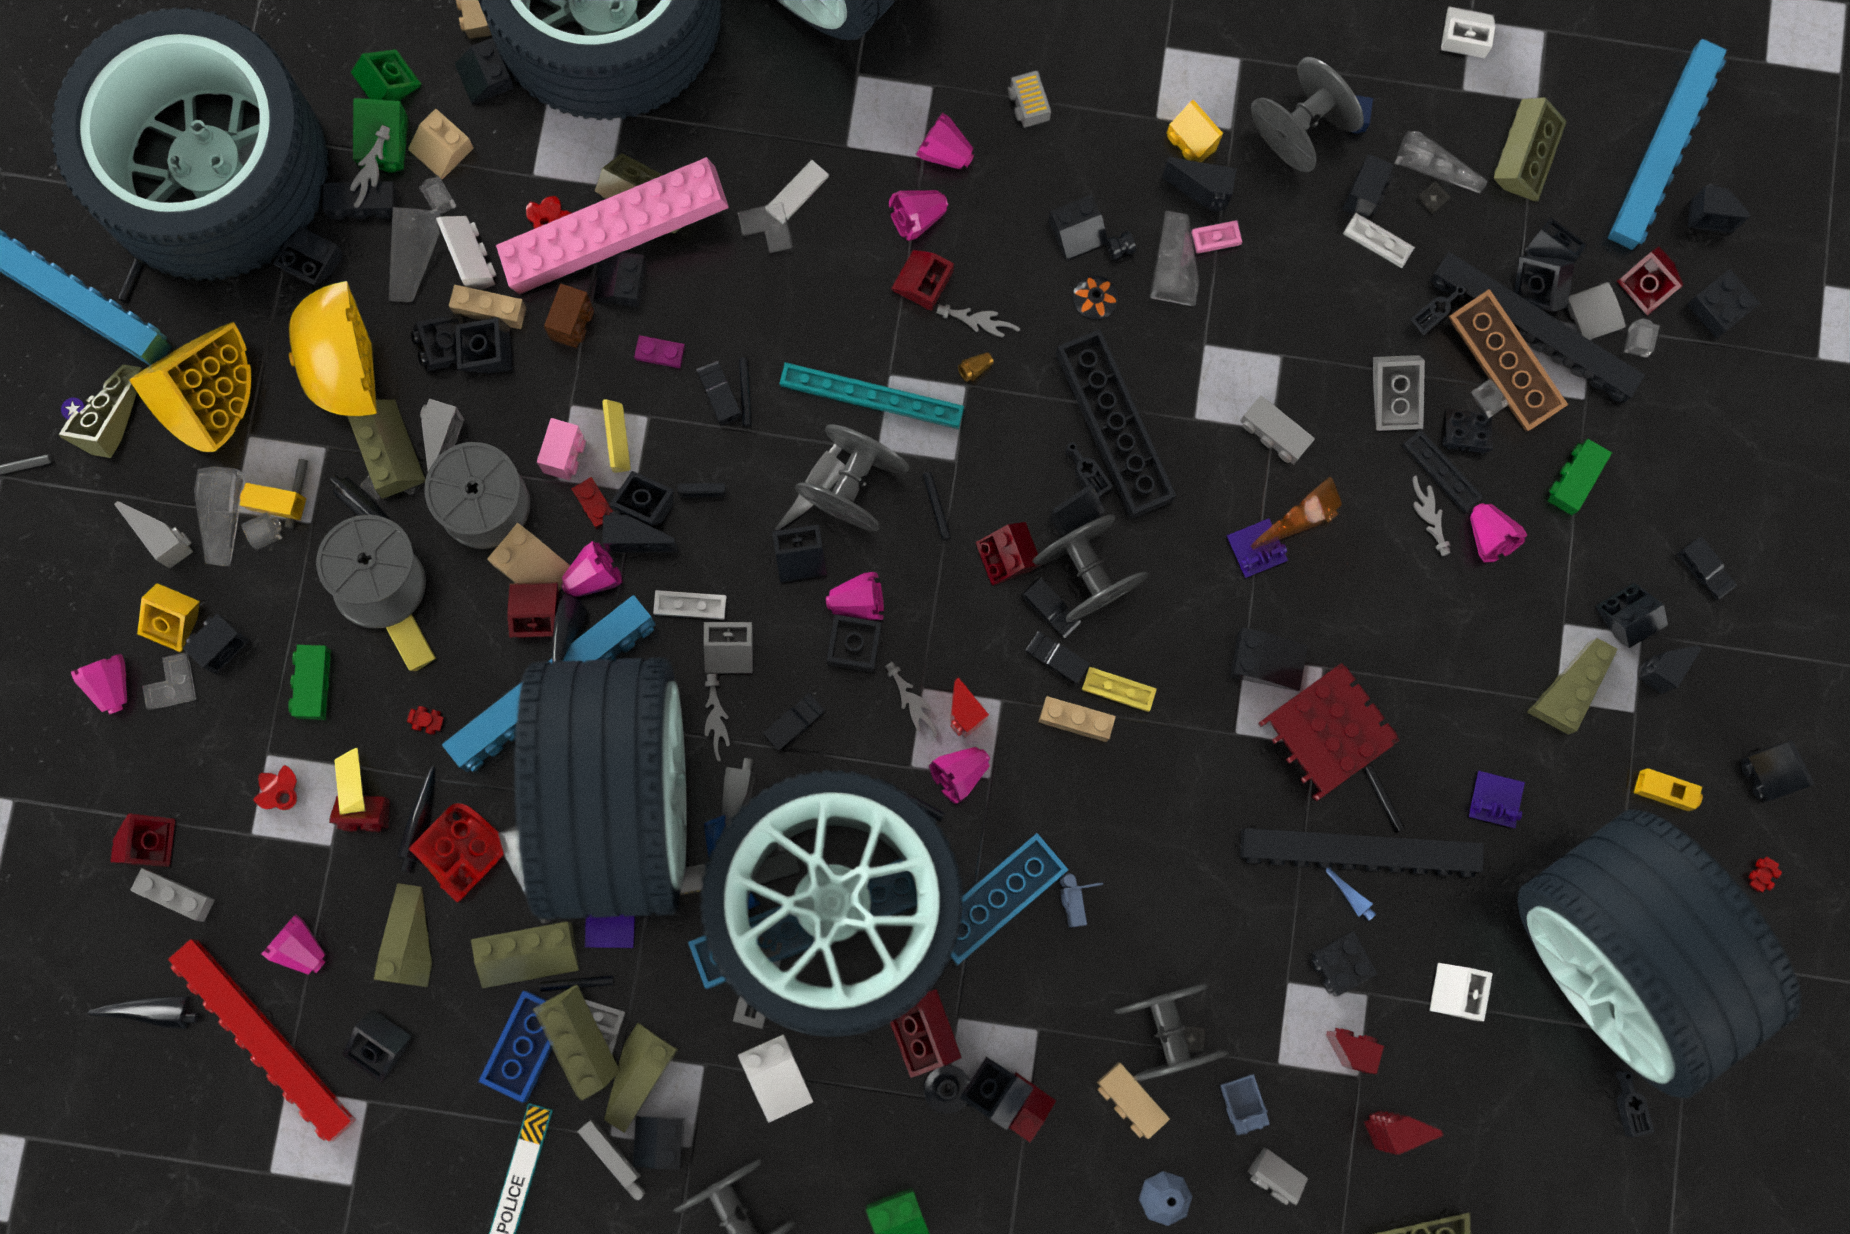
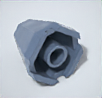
(1155, 1195)

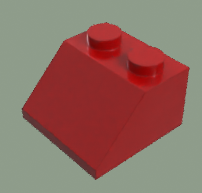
(966, 711)

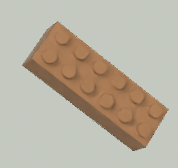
(1507, 360)

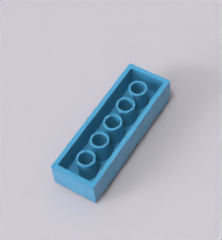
(1005, 894)

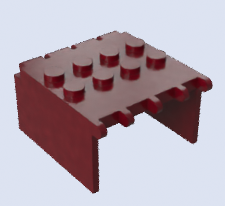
(1331, 730)

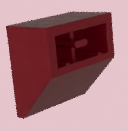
(923, 278)
(1008, 552)
(532, 609)
(372, 819)
(1356, 1053)

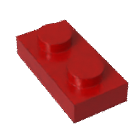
(592, 501)

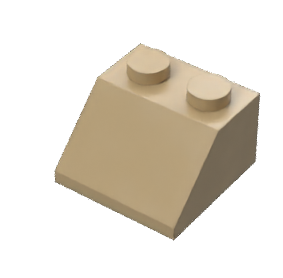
(439, 144)

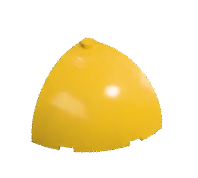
(333, 352)
(200, 388)

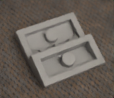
(1596, 311)
(608, 1021)

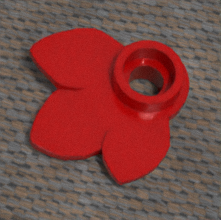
(546, 212)
(274, 787)

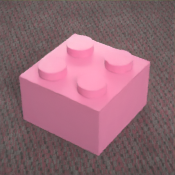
(561, 449)

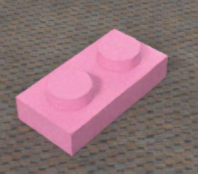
(1216, 236)

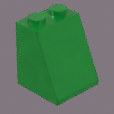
(368, 119)
(897, 1214)

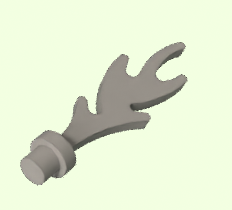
(371, 169)
(981, 318)
(1427, 512)
(915, 701)
(713, 720)

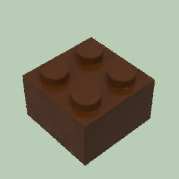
(569, 316)

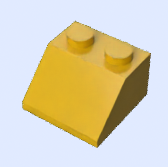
(1194, 133)
(167, 617)

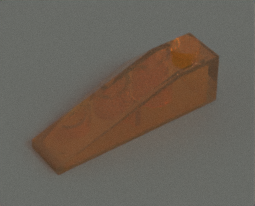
(1312, 511)

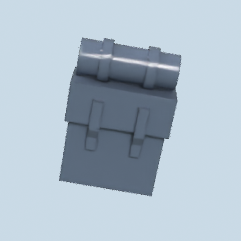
(1072, 900)
(1244, 1104)

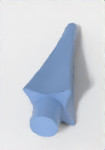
(1357, 901)

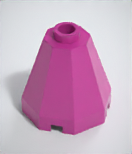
(946, 145)
(916, 211)
(1495, 532)
(591, 572)
(857, 598)
(104, 683)
(959, 772)
(296, 948)

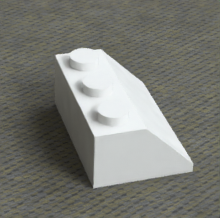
(466, 252)

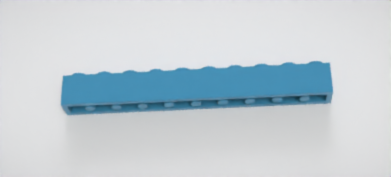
(1667, 144)

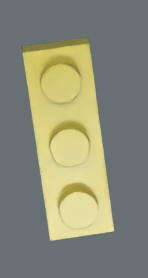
(1119, 689)

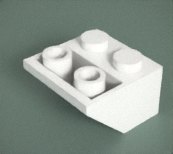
(1468, 32)
(1461, 992)

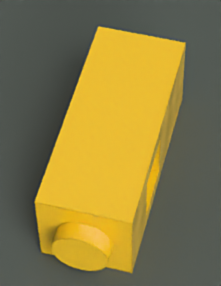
(272, 501)
(1668, 790)

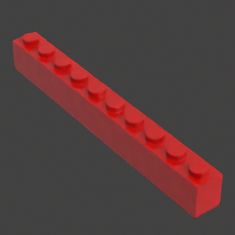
(262, 1040)

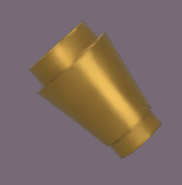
(975, 366)

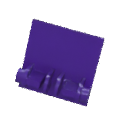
(1261, 558)
(1497, 799)
(610, 932)

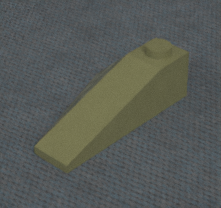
(104, 419)
(405, 943)
(640, 1067)

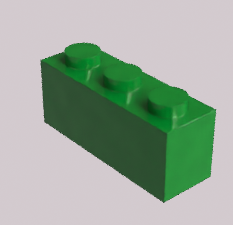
(1579, 476)
(310, 682)

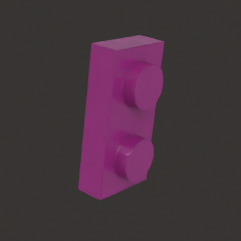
(659, 351)

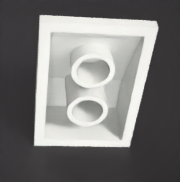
(775, 1078)

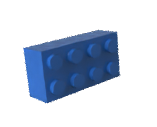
(519, 1052)

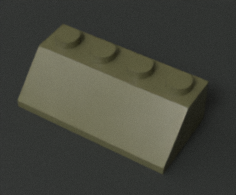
(1530, 148)
(623, 174)
(387, 449)
(525, 954)
(577, 1042)

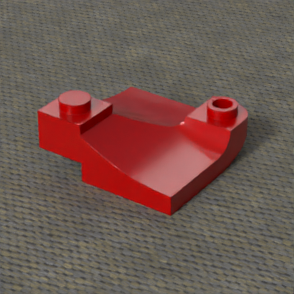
(458, 850)

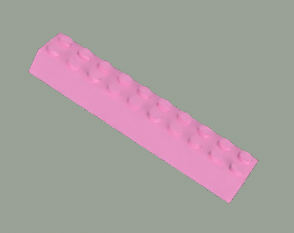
(612, 226)

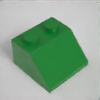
(385, 75)

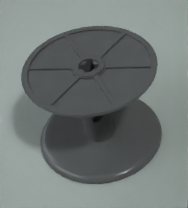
(1327, 97)
(864, 454)
(476, 494)
(1089, 567)
(371, 571)
(1171, 1034)
(725, 1202)

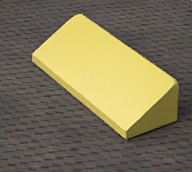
(616, 436)
(411, 644)
(349, 782)

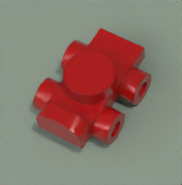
(420, 718)
(1761, 877)

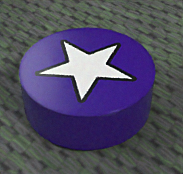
(70, 406)

